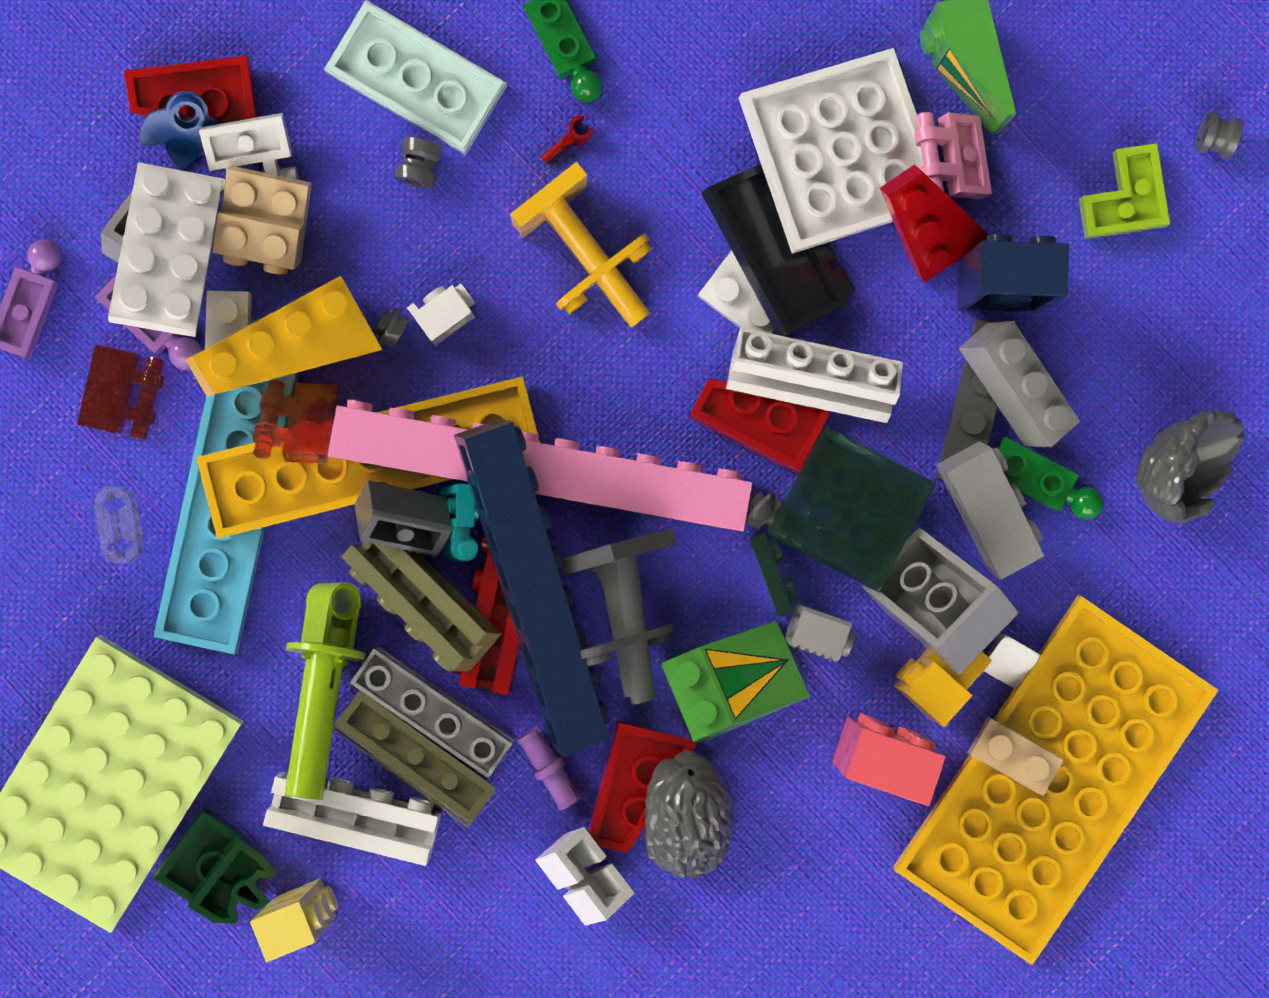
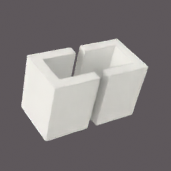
(591, 894)

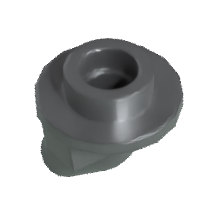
(762, 510)

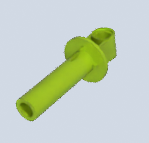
(327, 647)

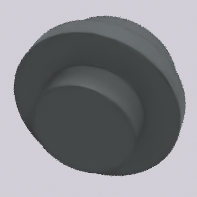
(390, 327)

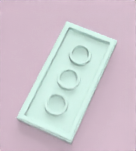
(415, 77)

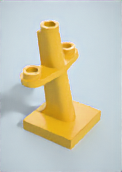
(552, 206)

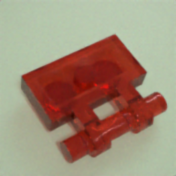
(110, 388)
(309, 423)

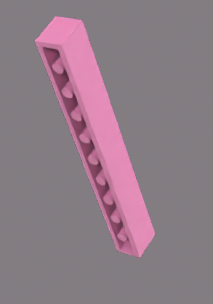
(560, 468)

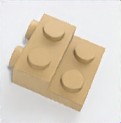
(262, 220)

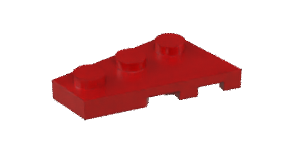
(764, 425)

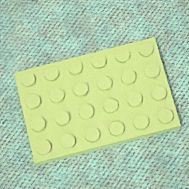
(108, 782)

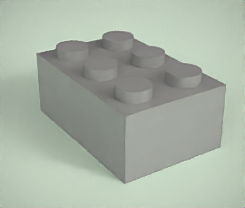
(943, 601)

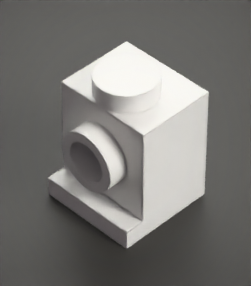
(443, 312)

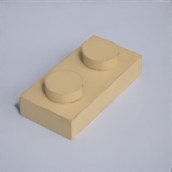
(1015, 756)

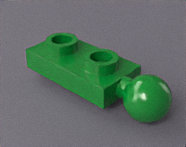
(565, 46)
(1048, 481)

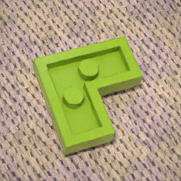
(1138, 202)

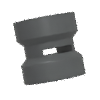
(418, 162)

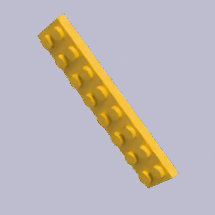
(261, 492)

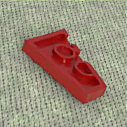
(222, 83)
(929, 223)
(624, 783)

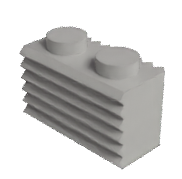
(819, 633)

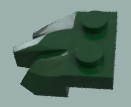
(215, 869)

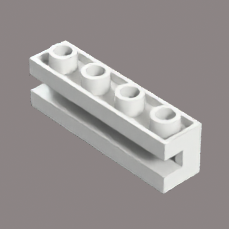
(814, 375)
(358, 819)

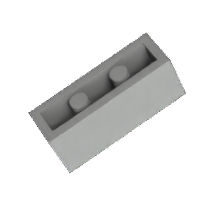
(1019, 384)
(991, 509)

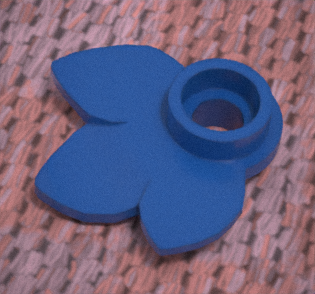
(176, 130)

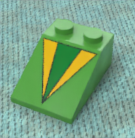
(969, 58)
(734, 681)

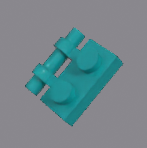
(462, 515)

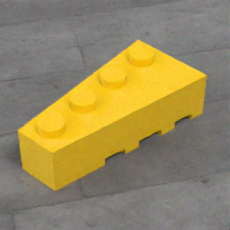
(297, 337)

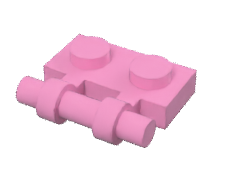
(963, 152)

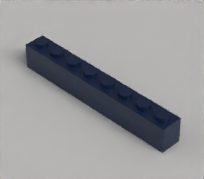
(532, 585)

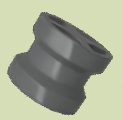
(1219, 135)

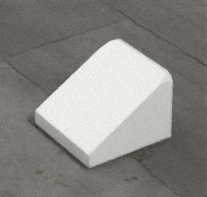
(1010, 660)

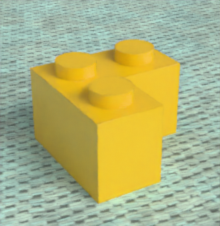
(936, 686)

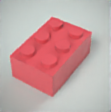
(887, 760)

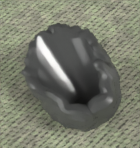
(1189, 464)
(688, 816)

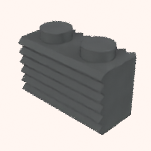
(402, 518)

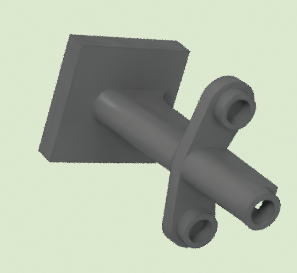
(620, 578)

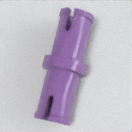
(549, 768)

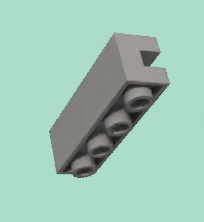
(432, 711)

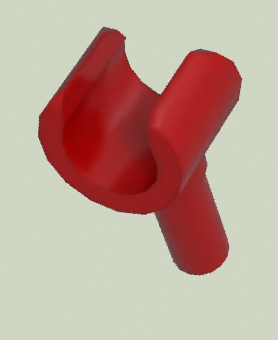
(568, 140)

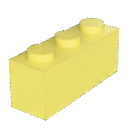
(294, 919)

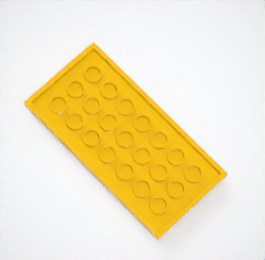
(1116, 721)

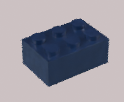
(1013, 274)

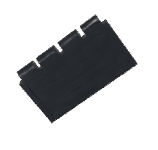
(789, 286)

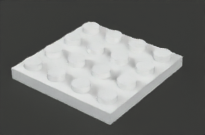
(833, 144)

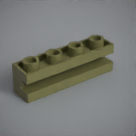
(426, 602)
(414, 759)

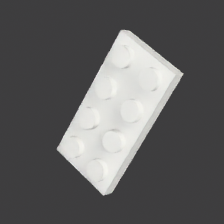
(165, 250)

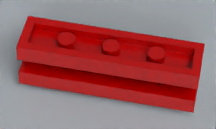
(498, 664)

